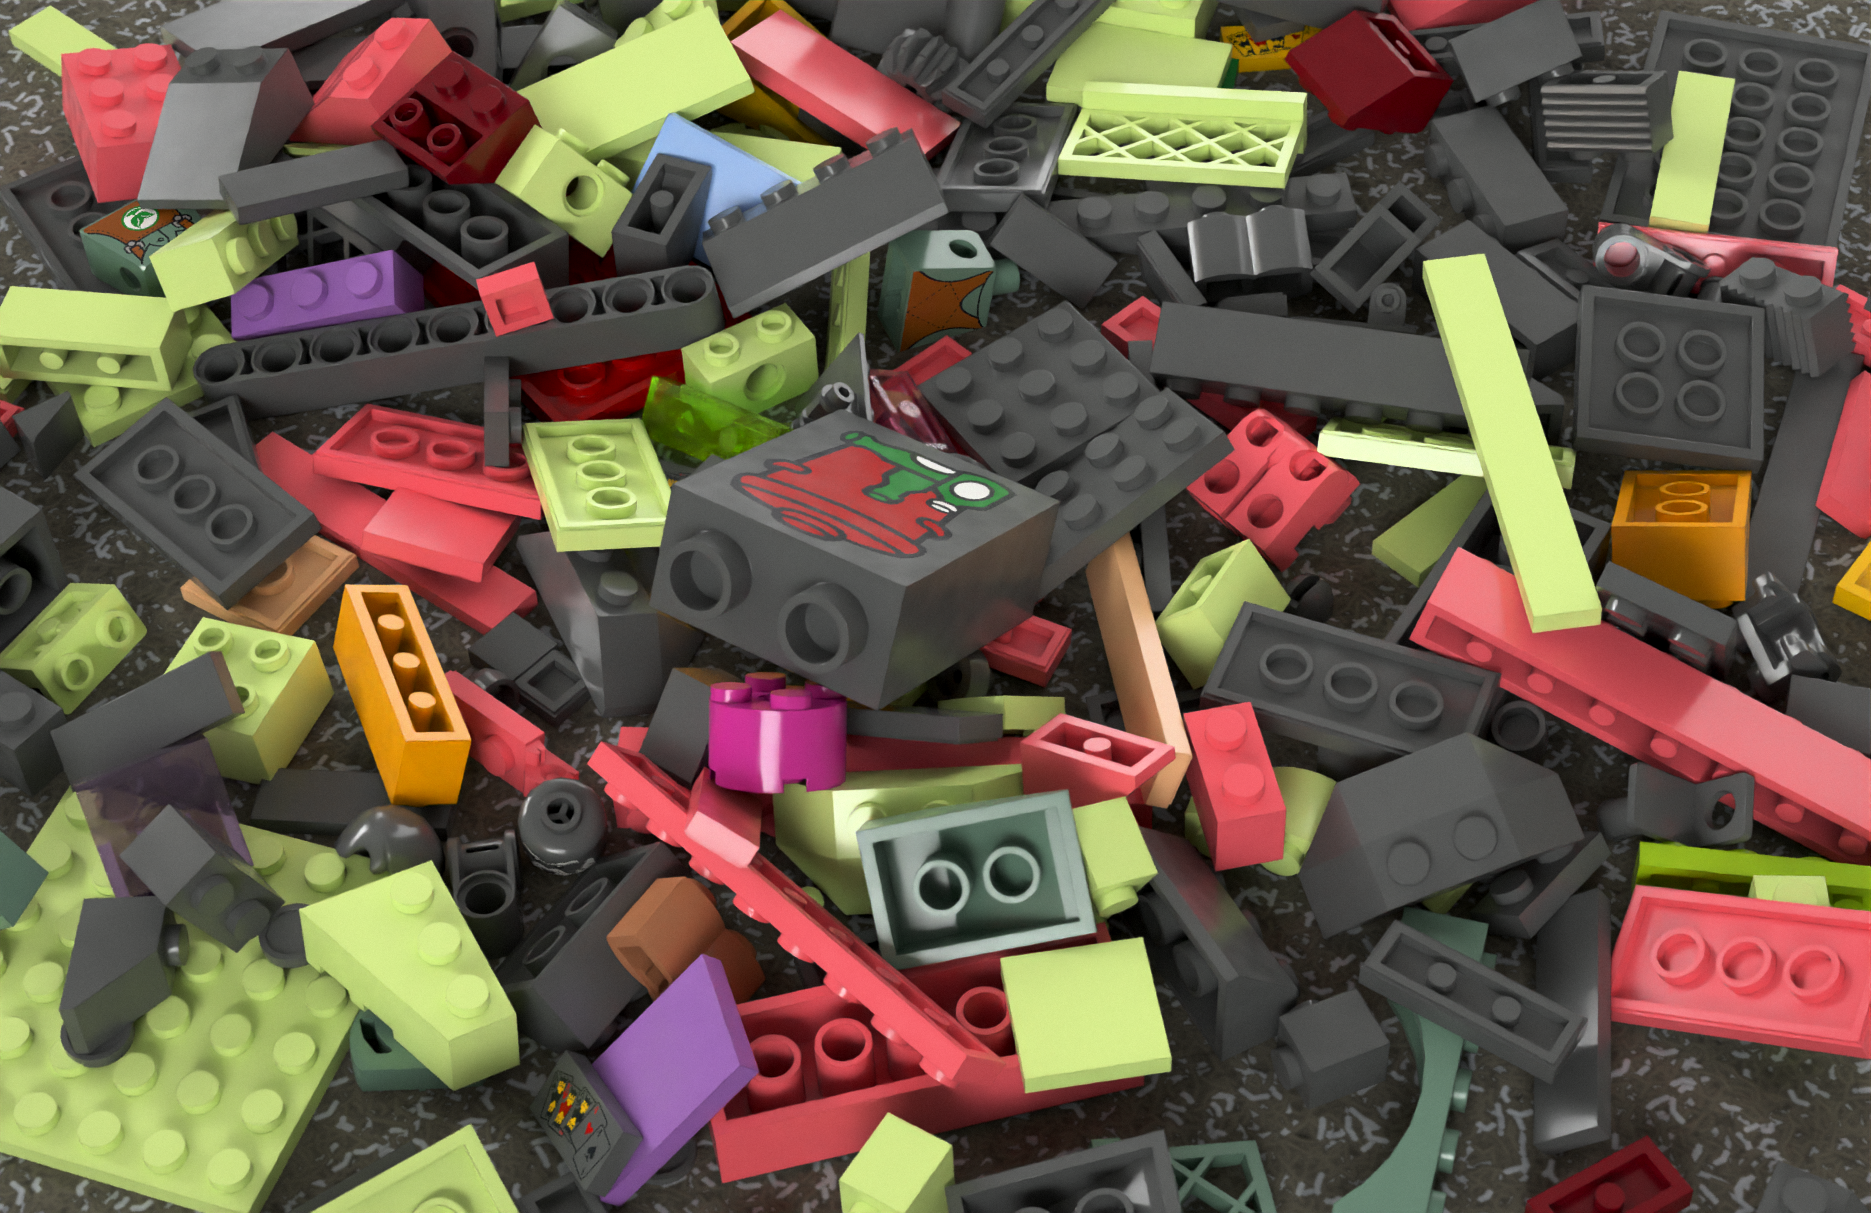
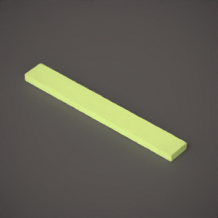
(1511, 446)

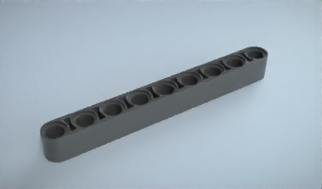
(449, 344)

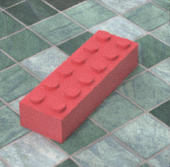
(835, 1076)

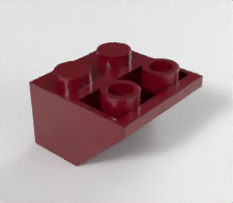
(1371, 74)
(459, 123)

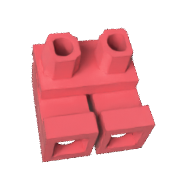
(1273, 487)

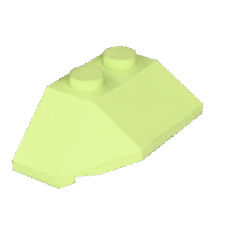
(821, 826)

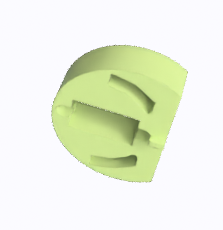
(1020, 713)

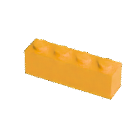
(401, 695)

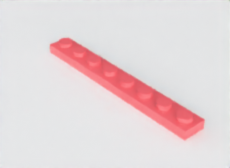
(805, 927)

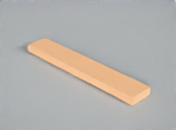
(1138, 663)

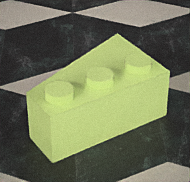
(418, 970)

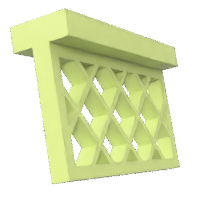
(1205, 119)

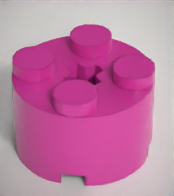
(776, 734)

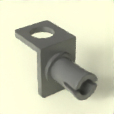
(1677, 809)

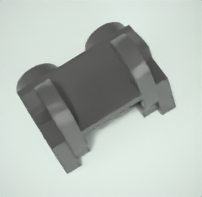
(1781, 638)

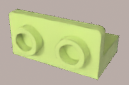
(74, 643)

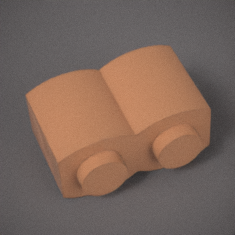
(672, 929)

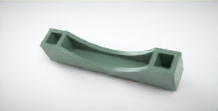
(1428, 1146)

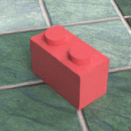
(1234, 787)

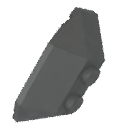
(607, 621)
(1430, 829)

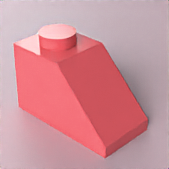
(1089, 760)

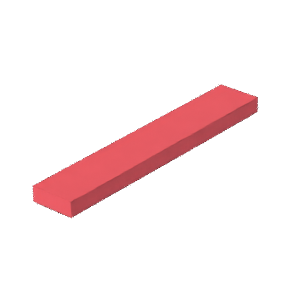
(346, 510)

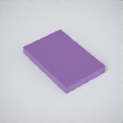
(676, 1068)

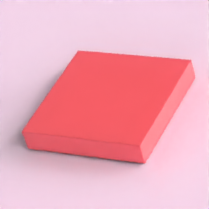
(439, 534)

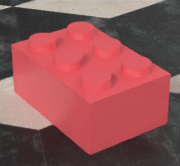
(114, 112)

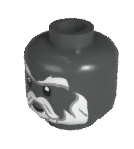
(573, 843)

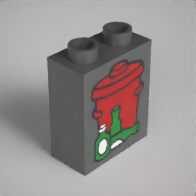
(853, 556)

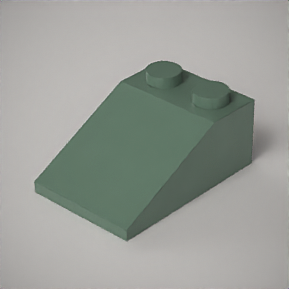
(975, 878)

